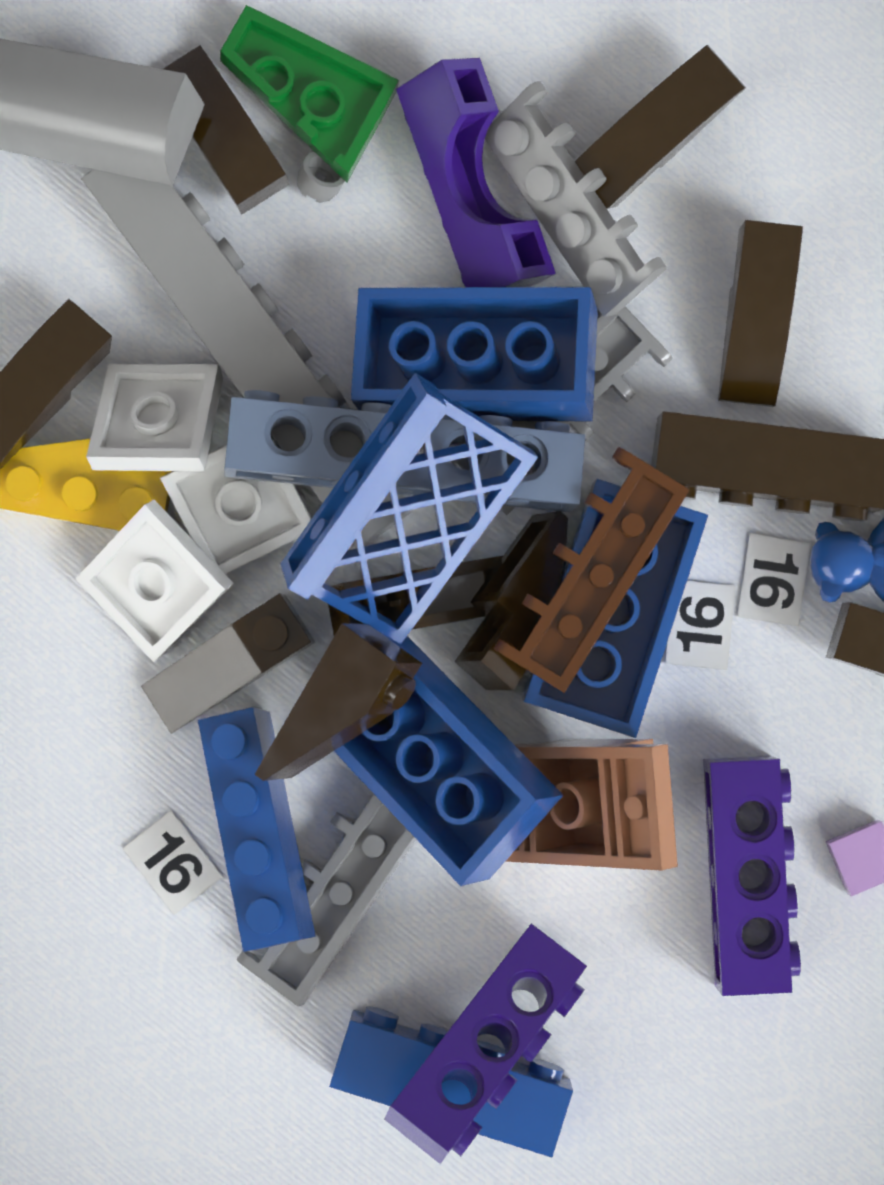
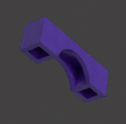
(449, 119)

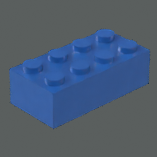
(482, 347)
(624, 662)
(451, 776)

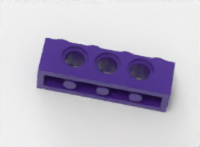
(738, 966)
(422, 1109)

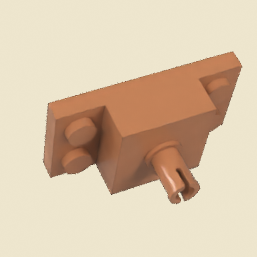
(611, 808)

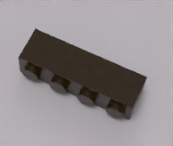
(771, 464)

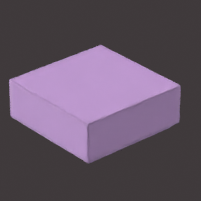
(859, 857)

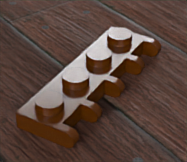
(598, 574)

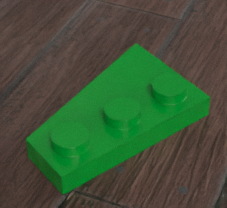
(310, 86)

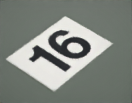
(774, 579)
(702, 626)
(172, 862)

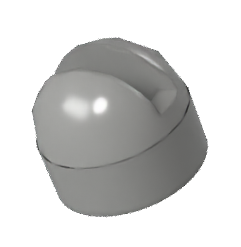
(313, 187)

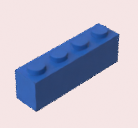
(255, 831)
(384, 1056)

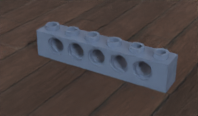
(254, 456)

